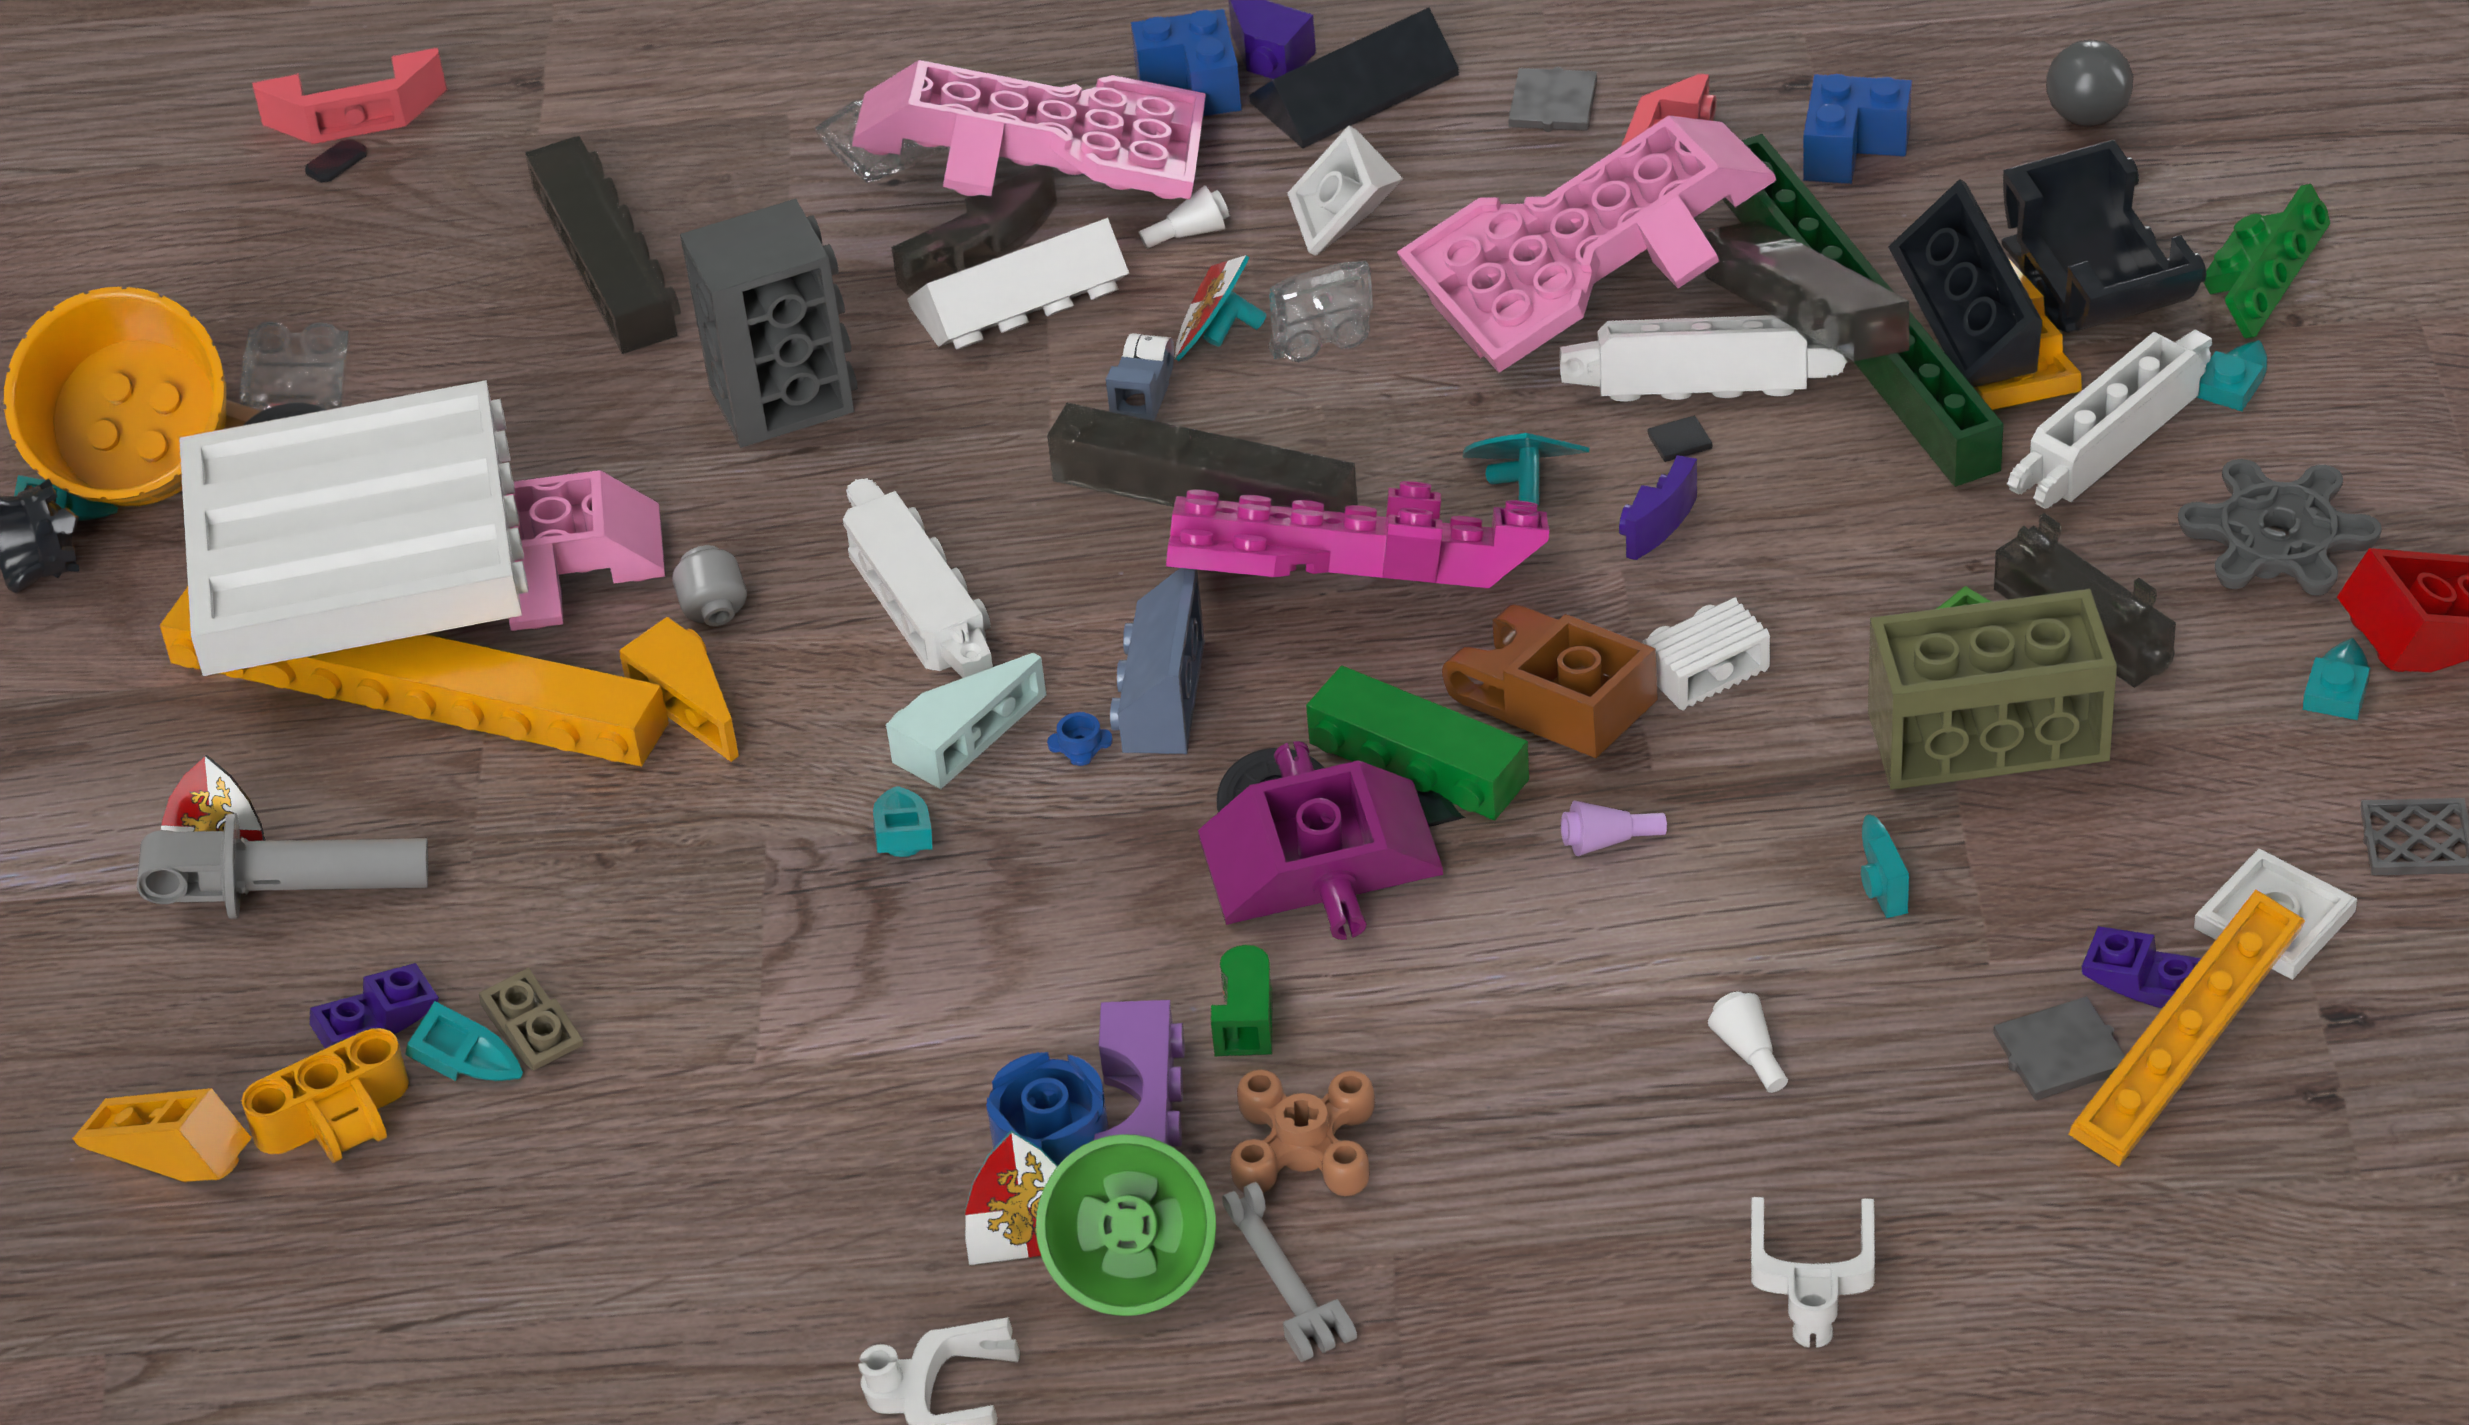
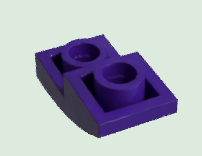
(1659, 509)
(2134, 968)
(388, 1002)

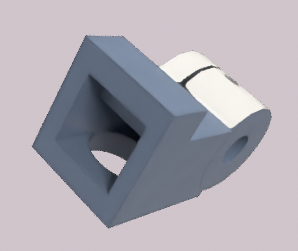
(1144, 370)

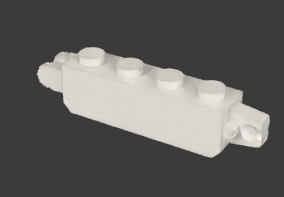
(1698, 357)
(2112, 417)
(915, 582)

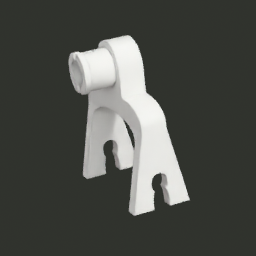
(1813, 1287)
(907, 1384)

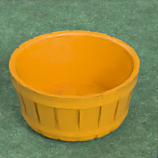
(110, 392)

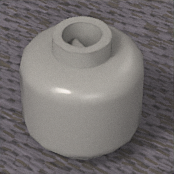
(709, 585)

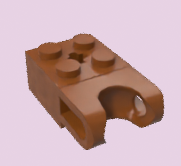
(1557, 678)

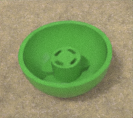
(1083, 1208)

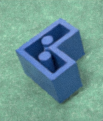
(1191, 55)
(1852, 118)

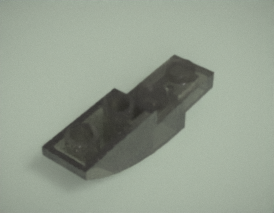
(987, 231)

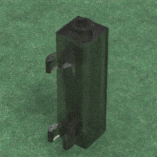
(2135, 630)

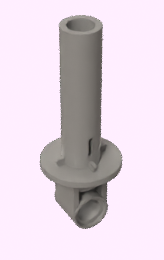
(222, 866)

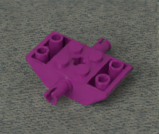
(1317, 841)

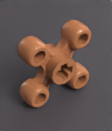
(1303, 1132)

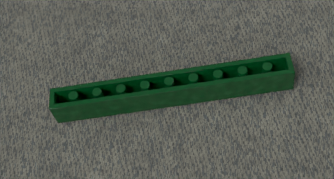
(1916, 384)

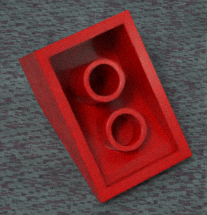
(2411, 607)

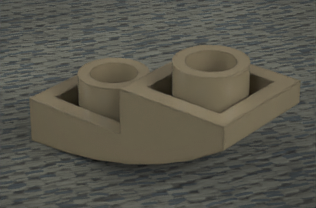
(530, 1020)

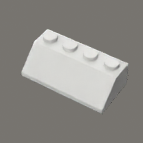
(1019, 284)

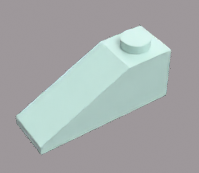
(961, 719)

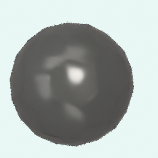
(2089, 83)

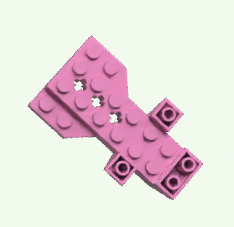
(1113, 133)
(1527, 269)
(581, 527)

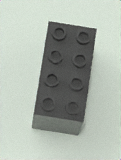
(770, 321)

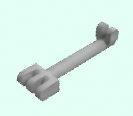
(1309, 1318)

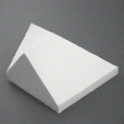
(1340, 190)

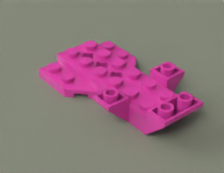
(1403, 545)

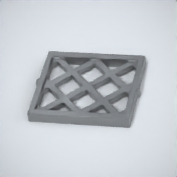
(2420, 808)

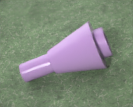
(1595, 827)

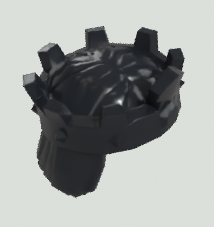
(35, 537)

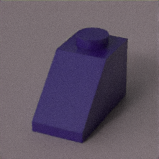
(1271, 36)

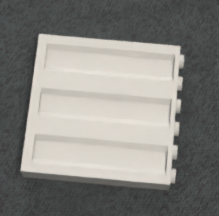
(350, 527)

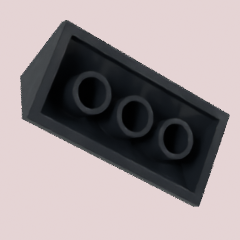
(1358, 80)
(1969, 290)

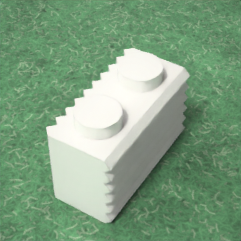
(1709, 652)

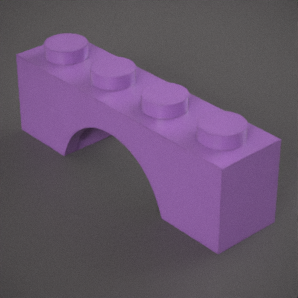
(1138, 1057)

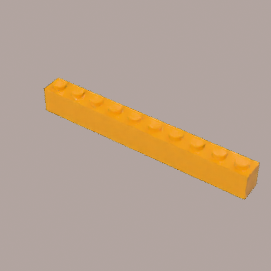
(467, 689)

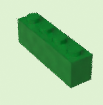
(1418, 740)

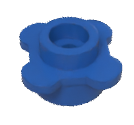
(1079, 738)

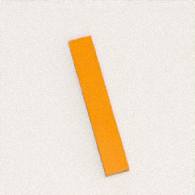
(2186, 1028)

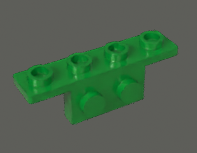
(2266, 257)

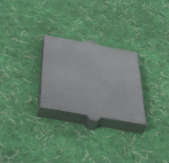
(1552, 99)
(2059, 1048)

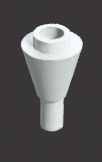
(1194, 216)
(1742, 1026)

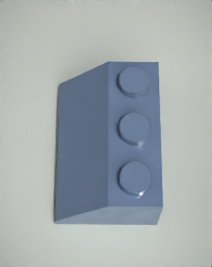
(1161, 668)

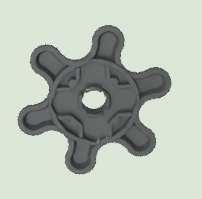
(2293, 506)

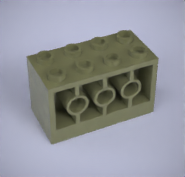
(1991, 689)

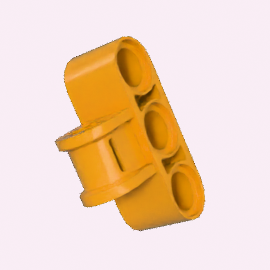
(328, 1096)

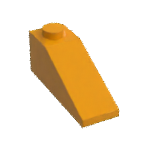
(689, 687)
(168, 1133)

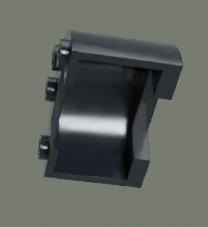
(2087, 242)

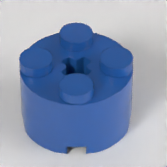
(1048, 1103)

